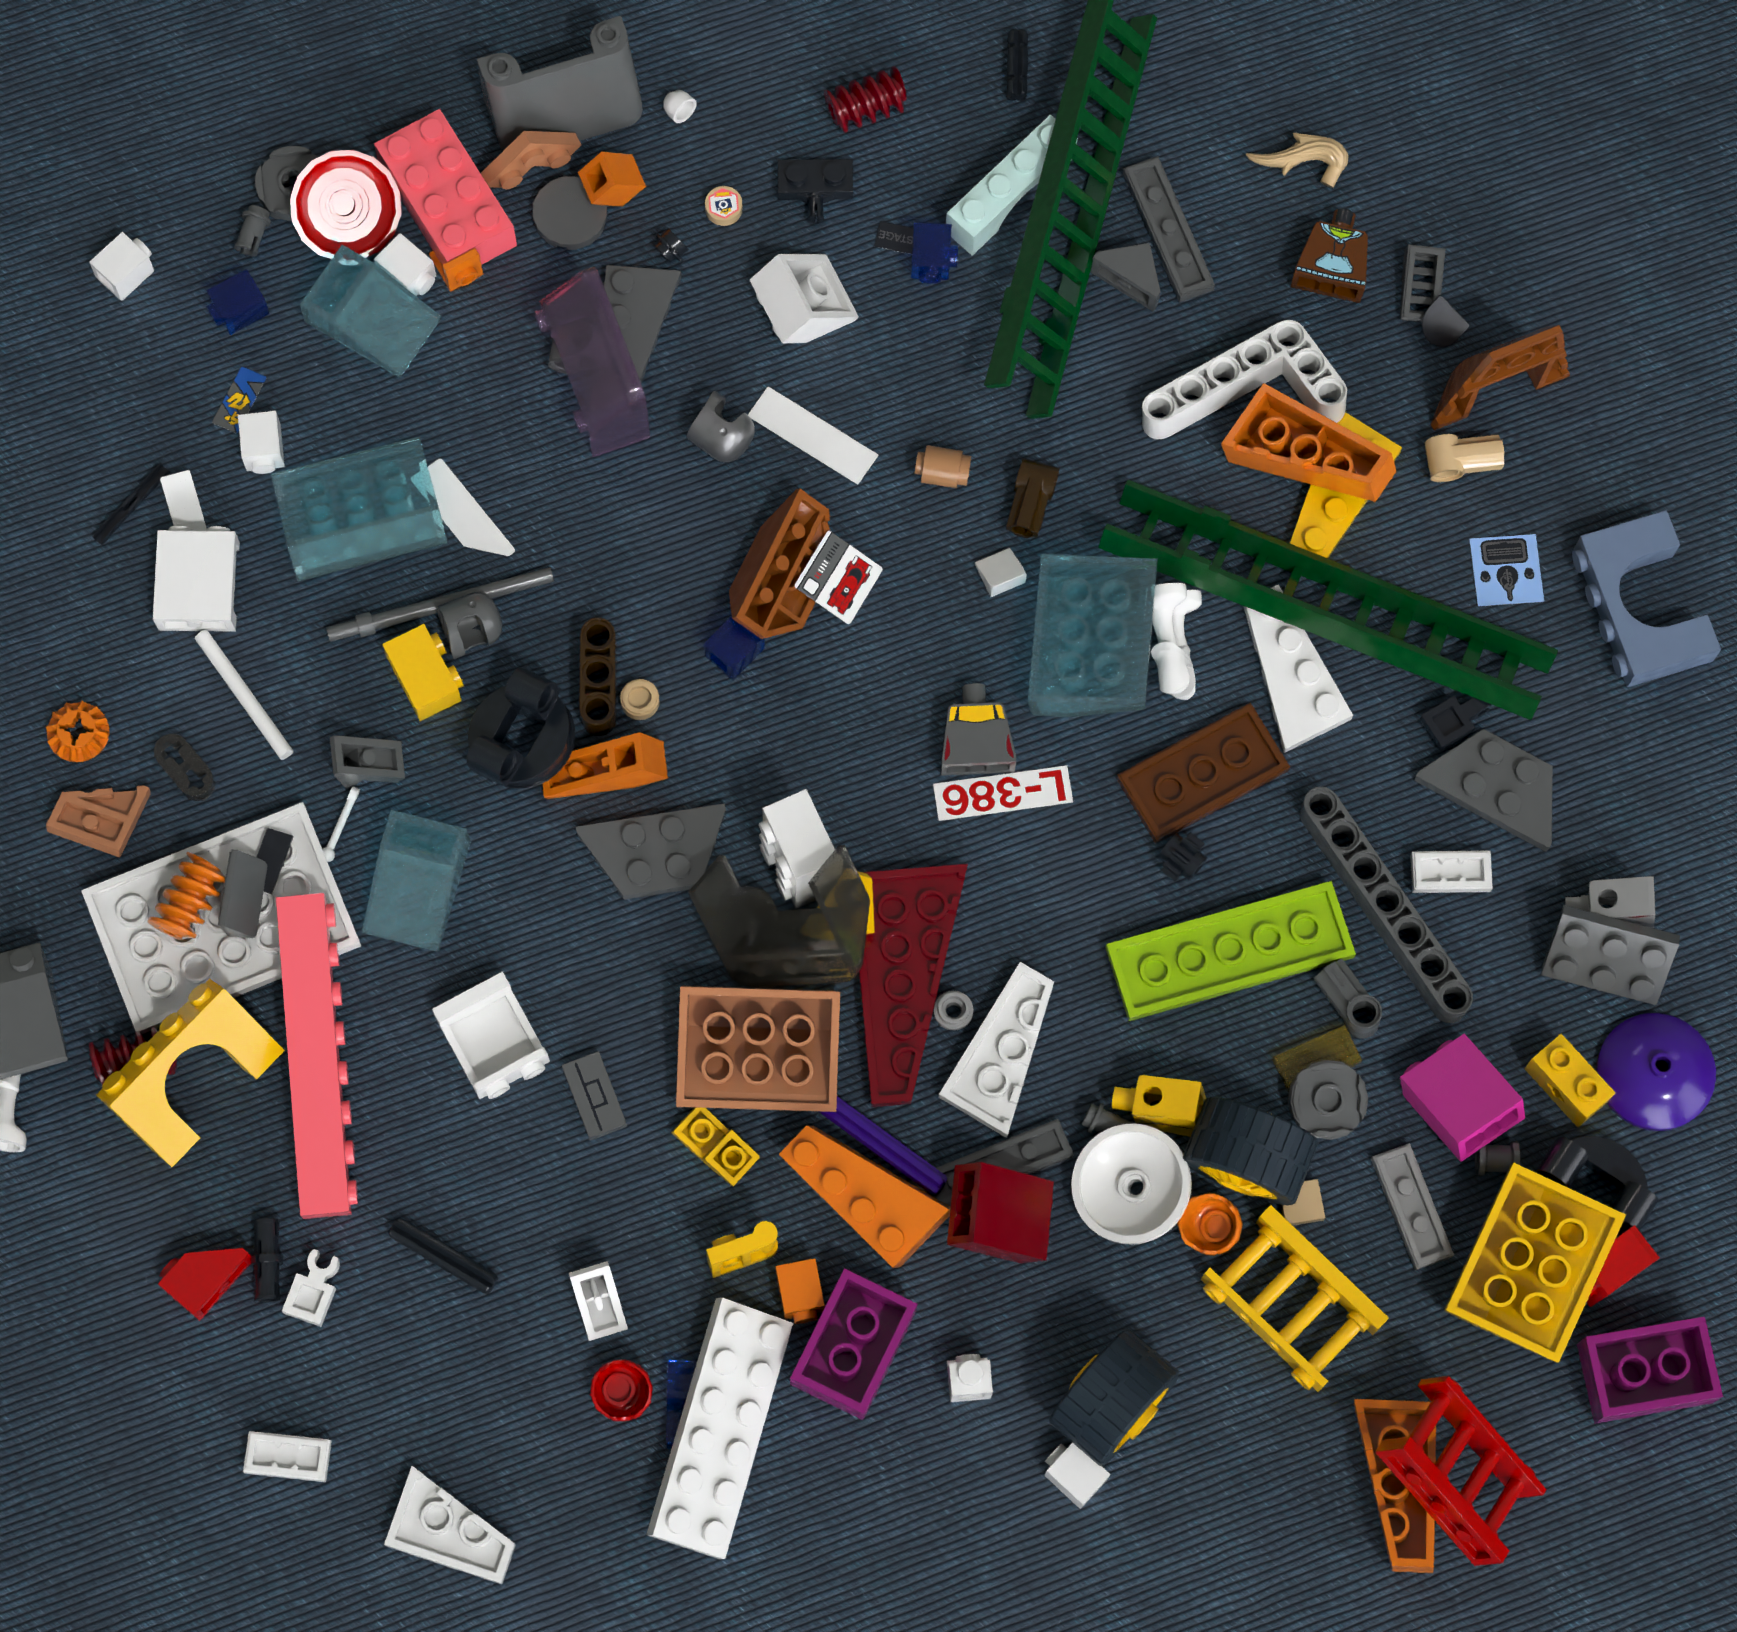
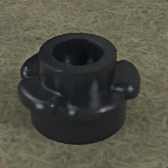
(670, 245)

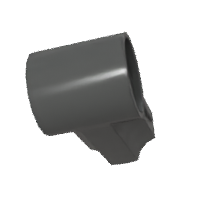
(1348, 996)

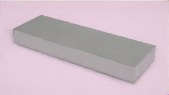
(1412, 1207)

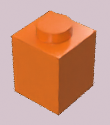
(611, 179)
(800, 1291)

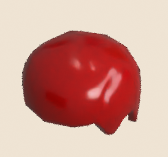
(621, 1390)

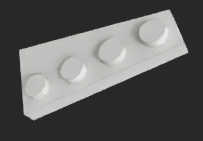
(1297, 681)
(997, 1059)

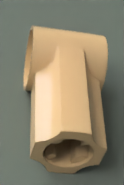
(1453, 457)

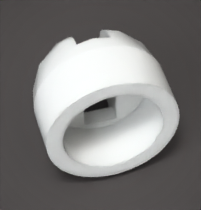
(679, 105)

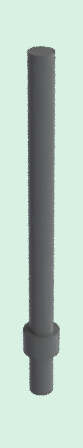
(366, 624)

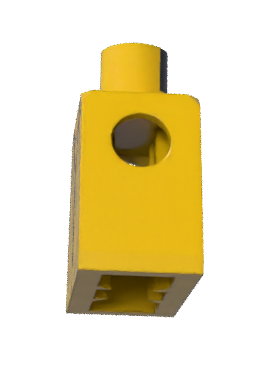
(1177, 1108)

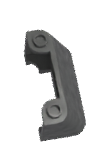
(574, 96)

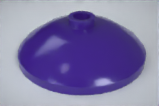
(1644, 1093)

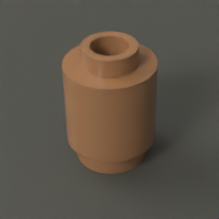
(943, 466)

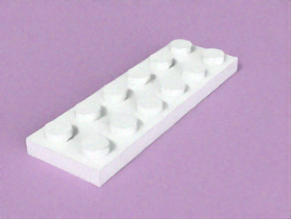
(720, 1428)

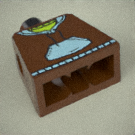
(1334, 259)

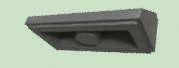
(242, 895)

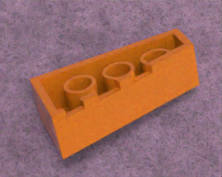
(1304, 446)
(1404, 1521)

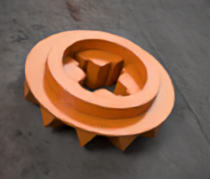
(88, 744)

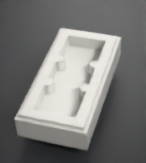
(1451, 871)
(287, 1456)

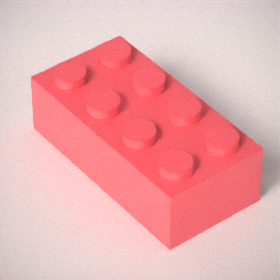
(445, 191)

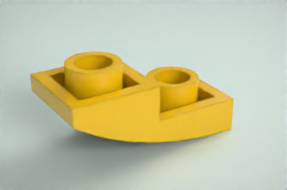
(715, 1145)

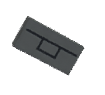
(594, 1096)

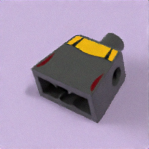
(977, 736)

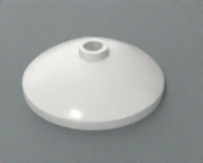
(1109, 1169)

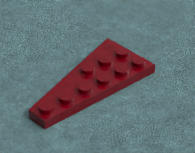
(904, 972)

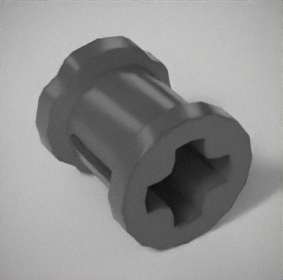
(1496, 1158)

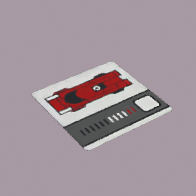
(838, 577)

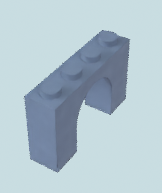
(1639, 649)

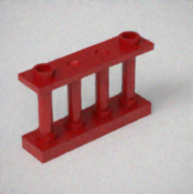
(1430, 1481)

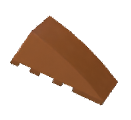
(1538, 353)

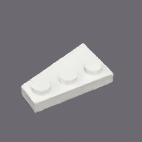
(446, 1532)

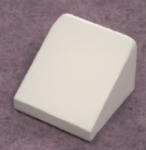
(1001, 572)

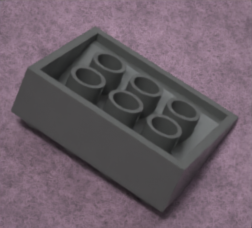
(28, 1013)

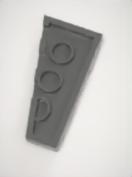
(640, 305)

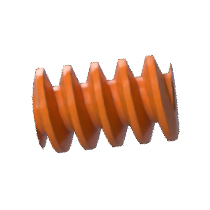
(187, 898)

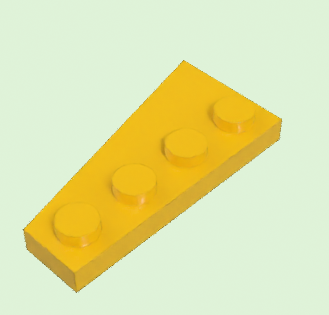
(1328, 512)

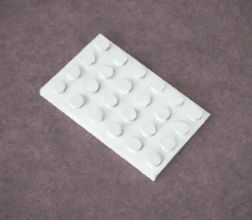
(160, 971)

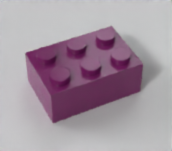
(853, 1344)
(1649, 1370)

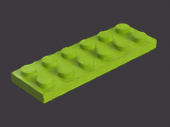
(1230, 951)

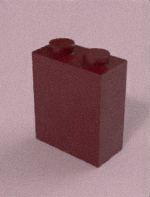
(1000, 1212)

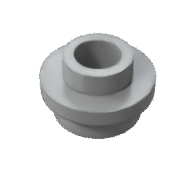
(957, 999)

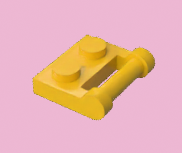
(733, 1254)

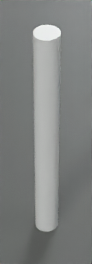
(244, 694)

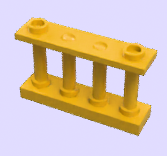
(1332, 1288)

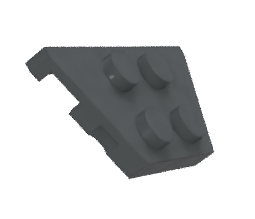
(1497, 784)
(656, 850)

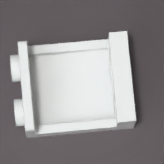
(195, 579)
(491, 1037)

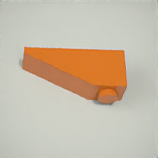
(610, 767)

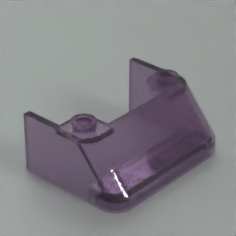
(596, 362)

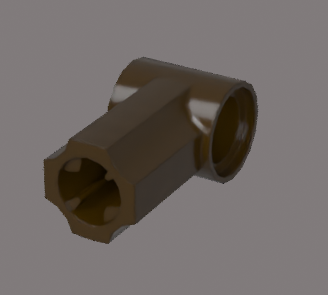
(1033, 490)

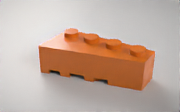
(870, 1198)

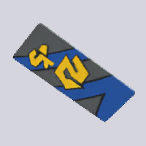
(239, 399)

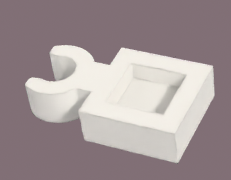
(311, 1295)

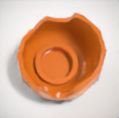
(1210, 1224)

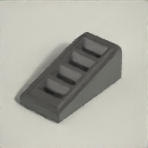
(1427, 254)

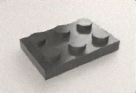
(1610, 955)

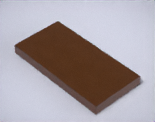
(1203, 773)

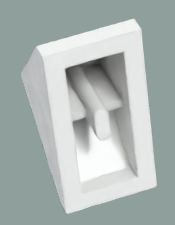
(598, 1301)

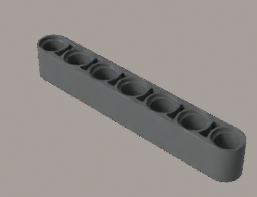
(1386, 923)

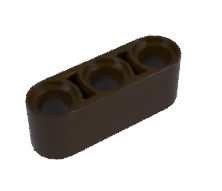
(598, 659)

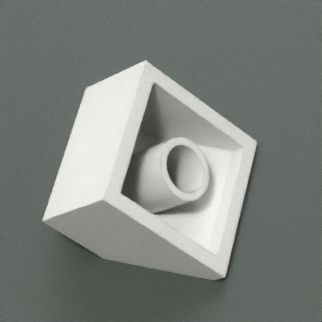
(802, 297)

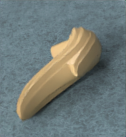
(1305, 149)

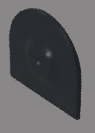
(1442, 323)

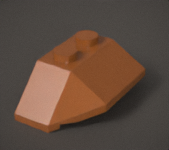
(764, 588)

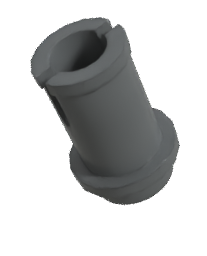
(252, 230)
(1101, 1119)

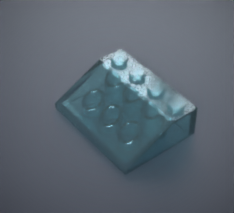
(358, 509)
(1091, 635)

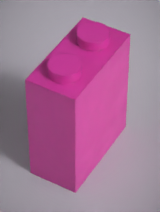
(1462, 1097)

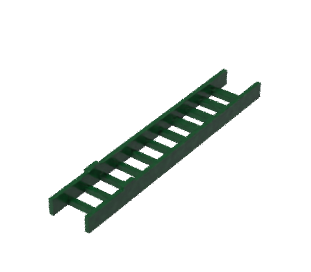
(1110, 135)
(1217, 527)

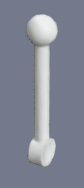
(329, 850)

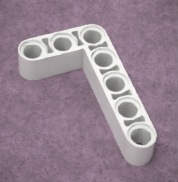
(1246, 377)

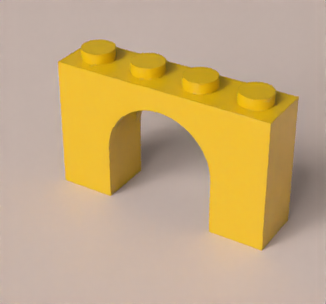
(139, 1087)

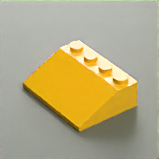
(1534, 1262)

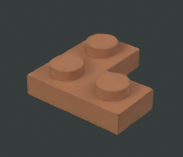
(527, 151)

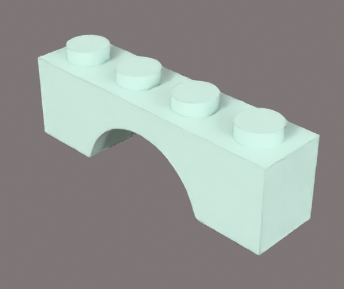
(990, 201)

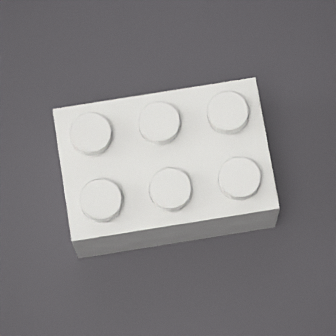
(796, 845)

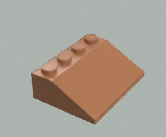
(758, 1048)

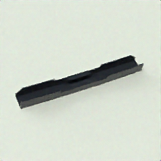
(130, 504)

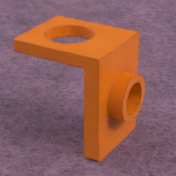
(460, 270)

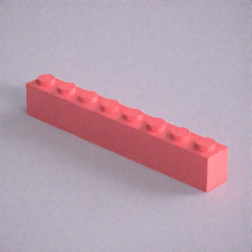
(314, 1056)

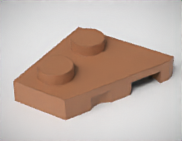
(99, 817)

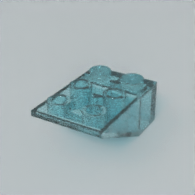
(368, 311)
(415, 880)

